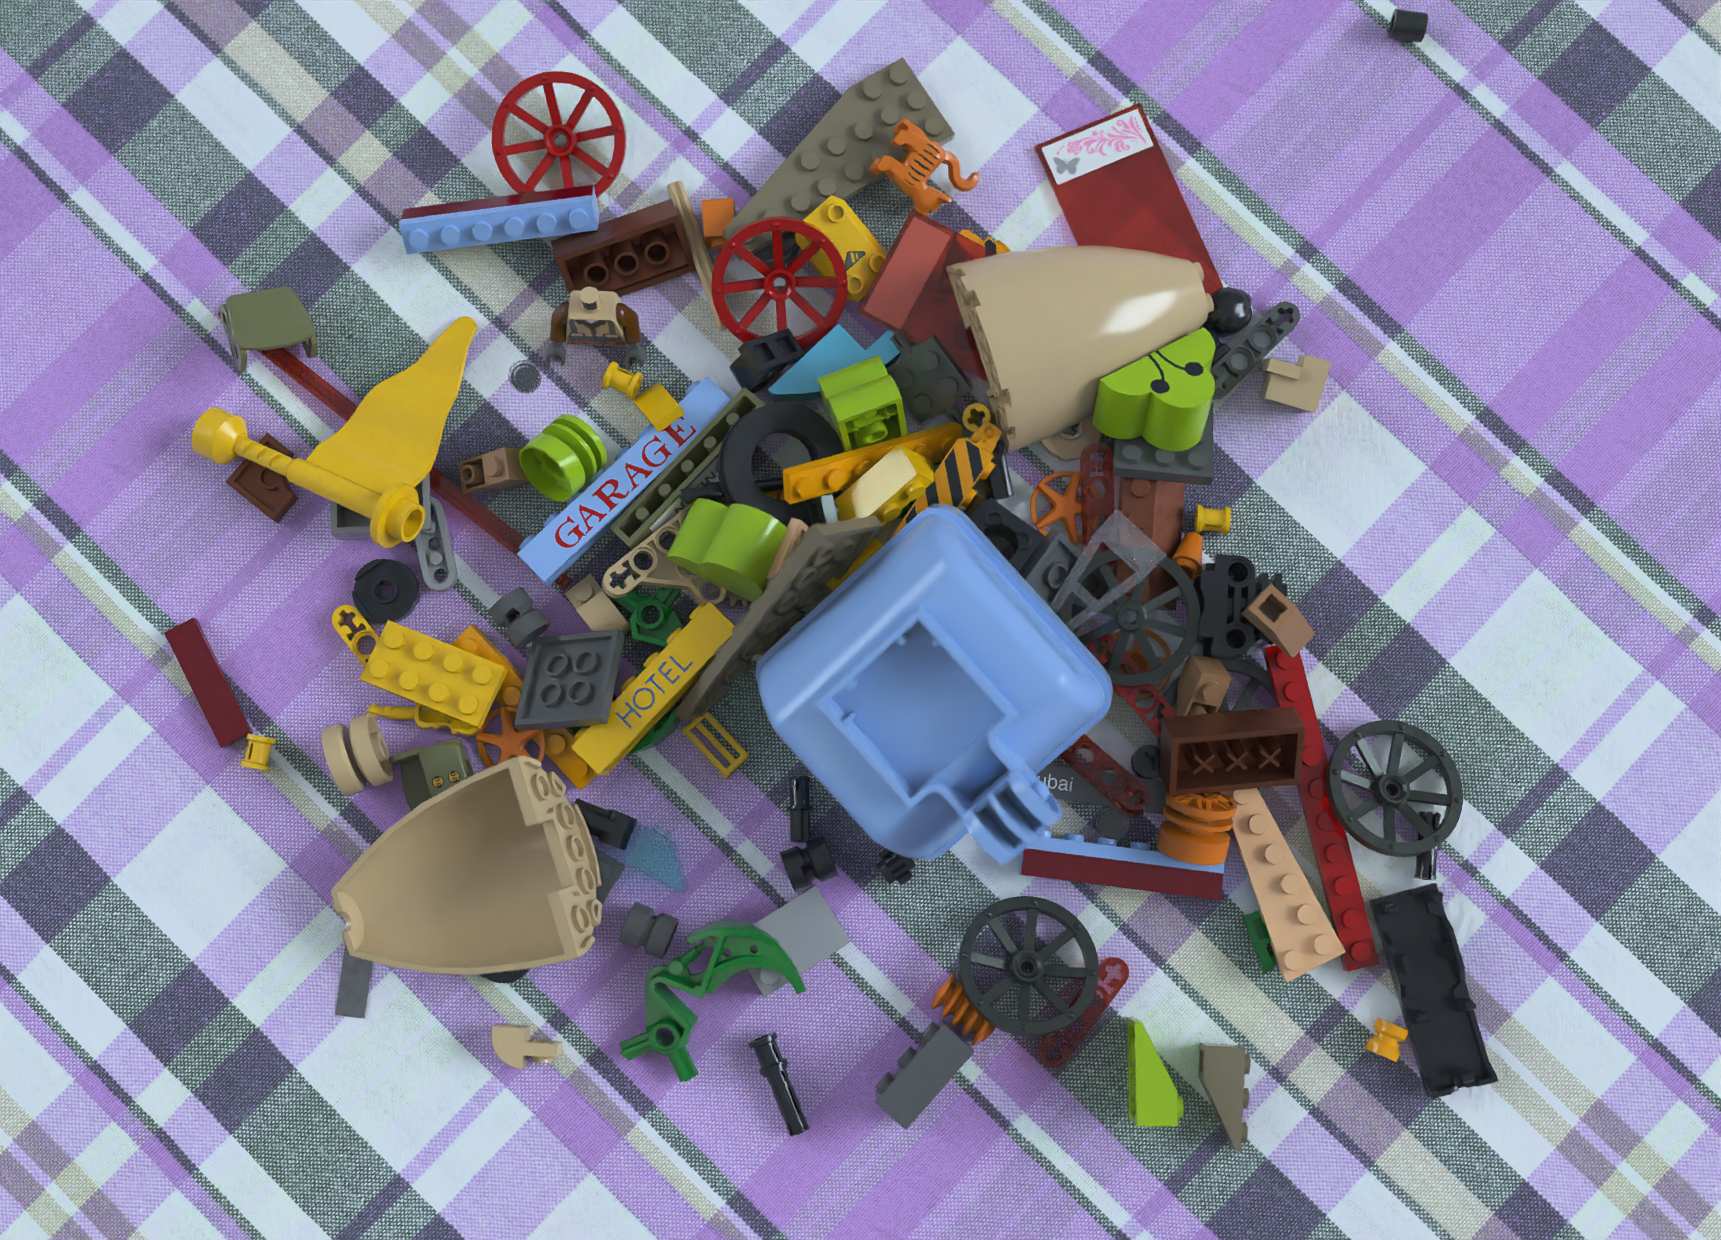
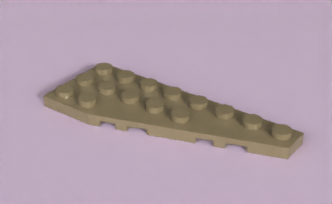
(842, 149)
(823, 554)

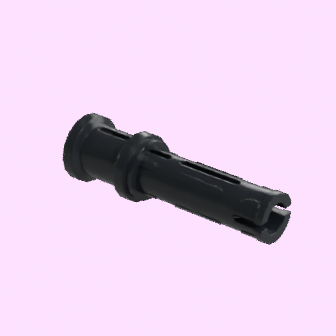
(774, 1068)

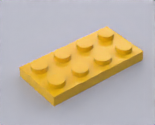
(434, 674)

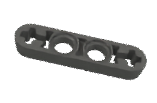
(1250, 350)

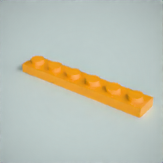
(844, 469)
(557, 739)

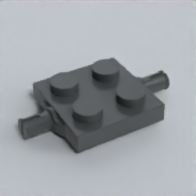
(928, 378)

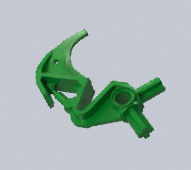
(656, 635)
(669, 1012)

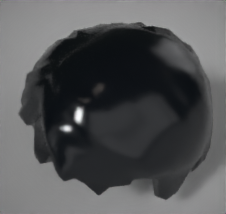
(1230, 313)

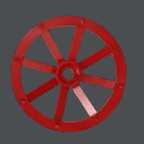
(551, 133)
(779, 293)

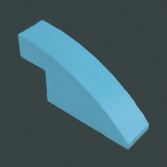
(830, 354)

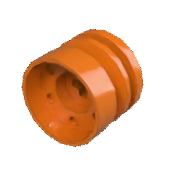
(1197, 828)

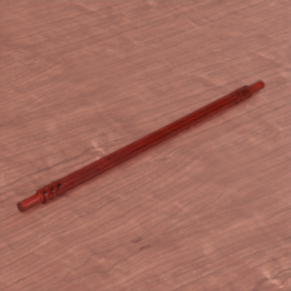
(438, 481)

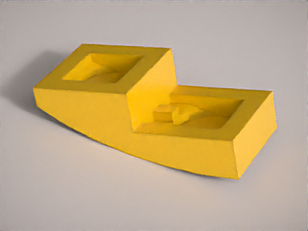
(658, 406)

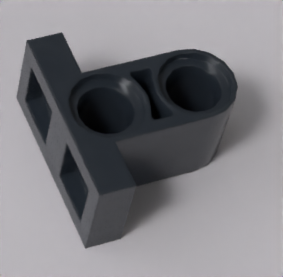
(764, 359)

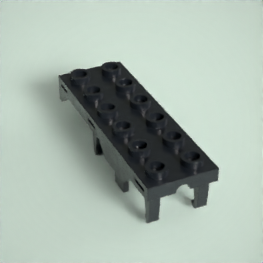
(1432, 990)

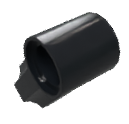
(998, 483)
(610, 826)

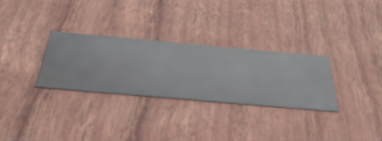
(353, 986)

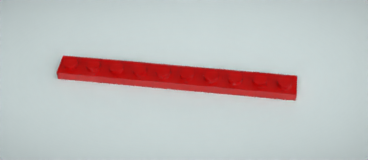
(1325, 831)

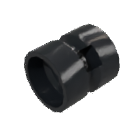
(821, 863)

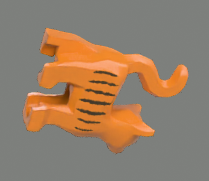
(917, 166)

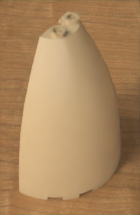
(1064, 320)
(477, 879)

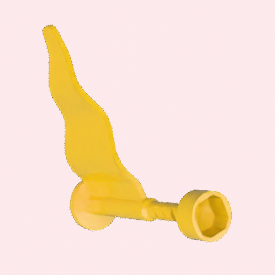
(377, 452)

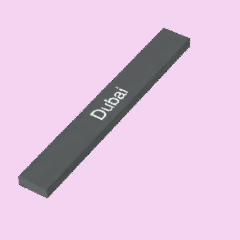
(1069, 785)

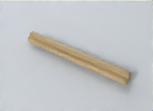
(695, 242)

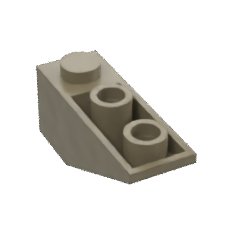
(1222, 1078)

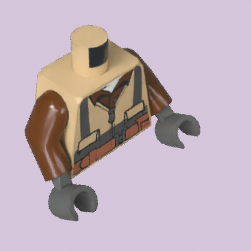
(595, 319)

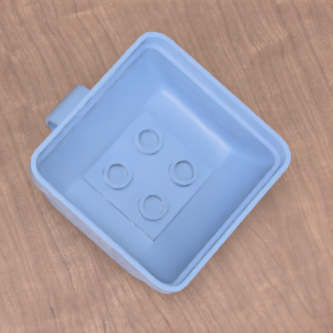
(935, 693)

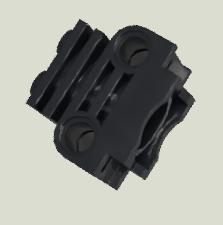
(999, 521)
(1224, 601)

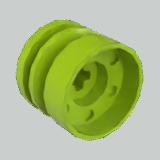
(563, 457)

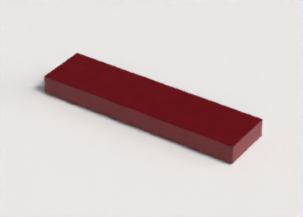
(208, 682)

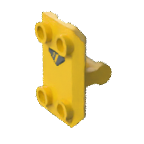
(856, 244)

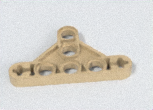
(662, 572)

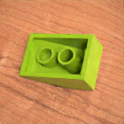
(1151, 1092)

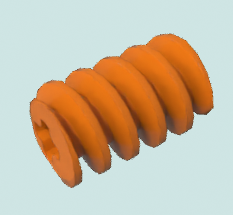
(956, 1003)

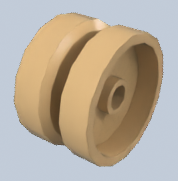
(357, 754)

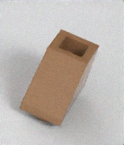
(492, 472)
(1279, 621)
(1201, 686)

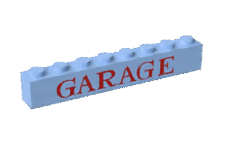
(616, 488)

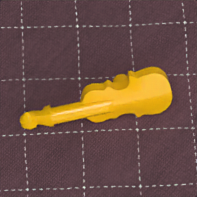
(423, 717)

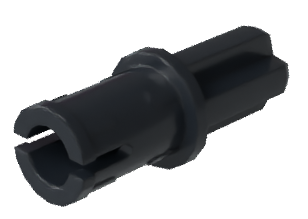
(799, 809)

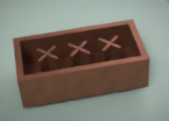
(1231, 751)

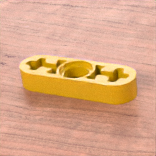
(346, 631)

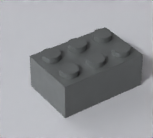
(922, 1073)

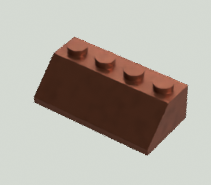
(626, 252)
(1158, 512)

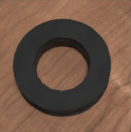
(745, 434)

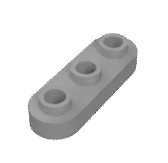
(437, 560)

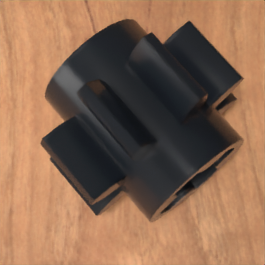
(895, 867)

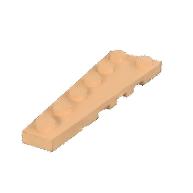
(1287, 904)

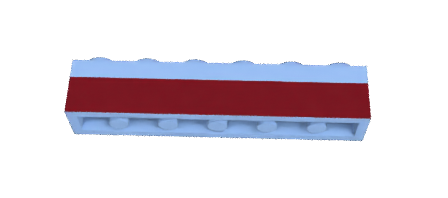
(499, 219)
(1118, 866)

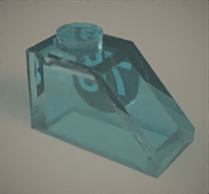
(658, 857)

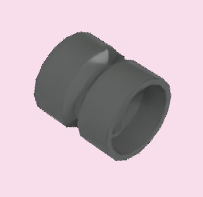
(525, 627)
(648, 930)

